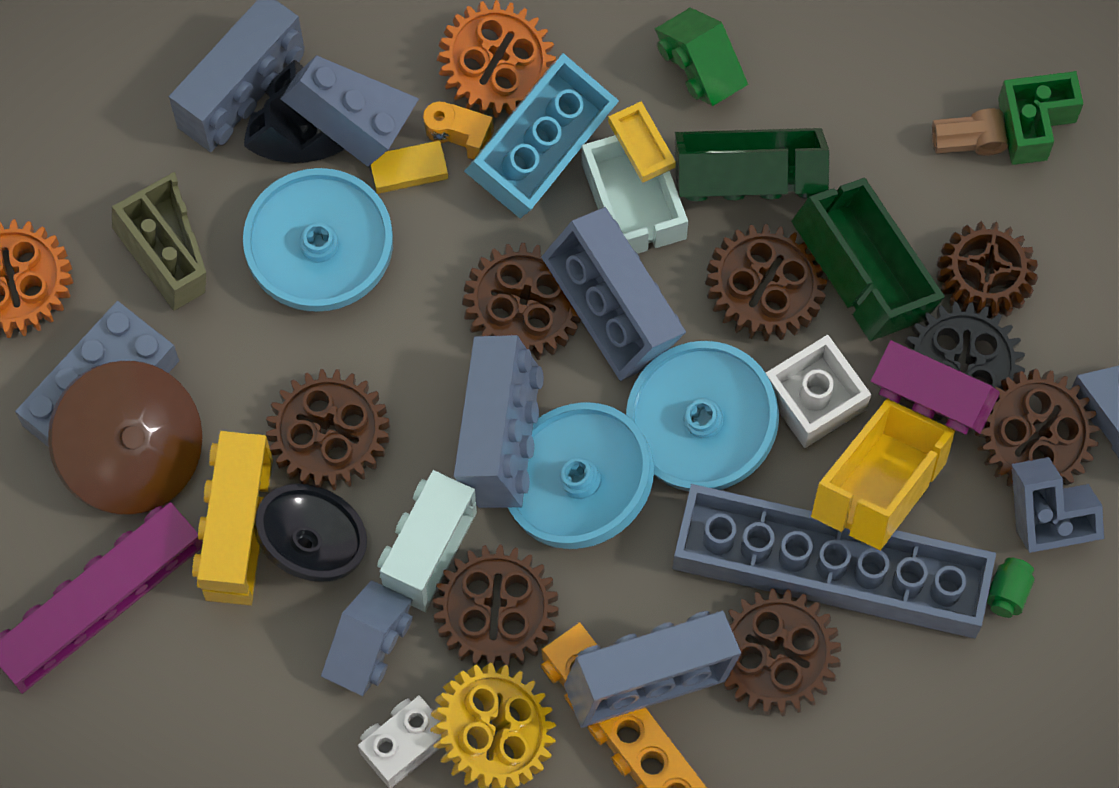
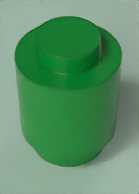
(1010, 587)

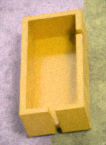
(882, 474)
(229, 547)

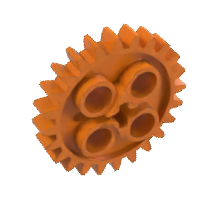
(467, 42)
(44, 270)

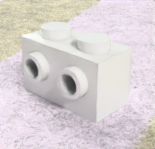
(401, 741)

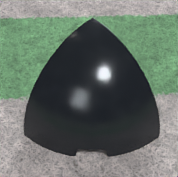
(282, 132)

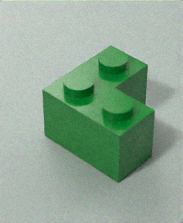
(704, 52)
(1034, 106)

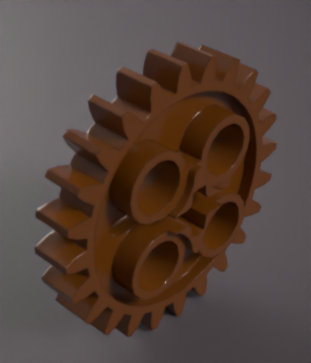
(530, 273)
(796, 298)
(1014, 408)
(312, 458)
(529, 609)
(793, 621)

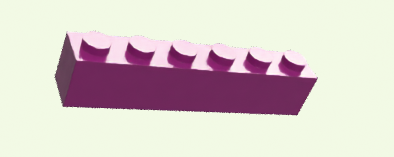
(96, 596)

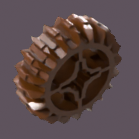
(1017, 272)

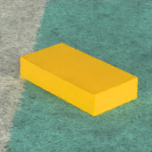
(642, 142)
(409, 167)

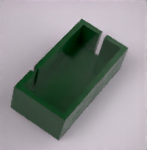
(751, 163)
(867, 258)

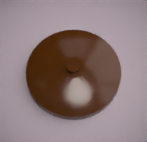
(125, 437)

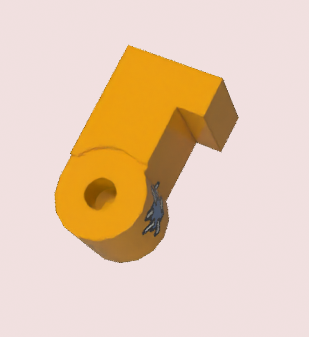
(458, 126)

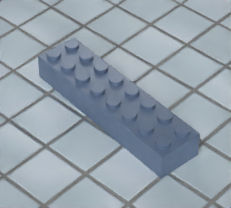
(786, 548)

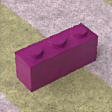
(934, 388)

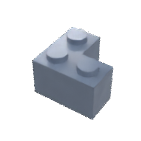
(1048, 513)
(365, 635)

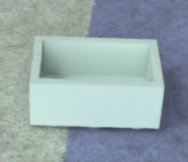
(643, 210)
(428, 538)

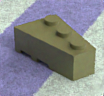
(161, 240)

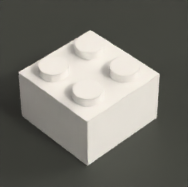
(818, 391)

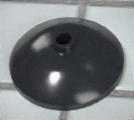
(310, 532)

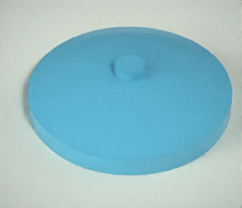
(318, 239)
(705, 414)
(584, 476)

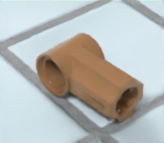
(980, 132)

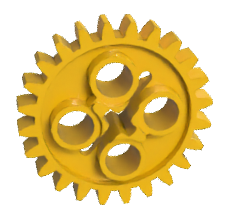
(461, 717)

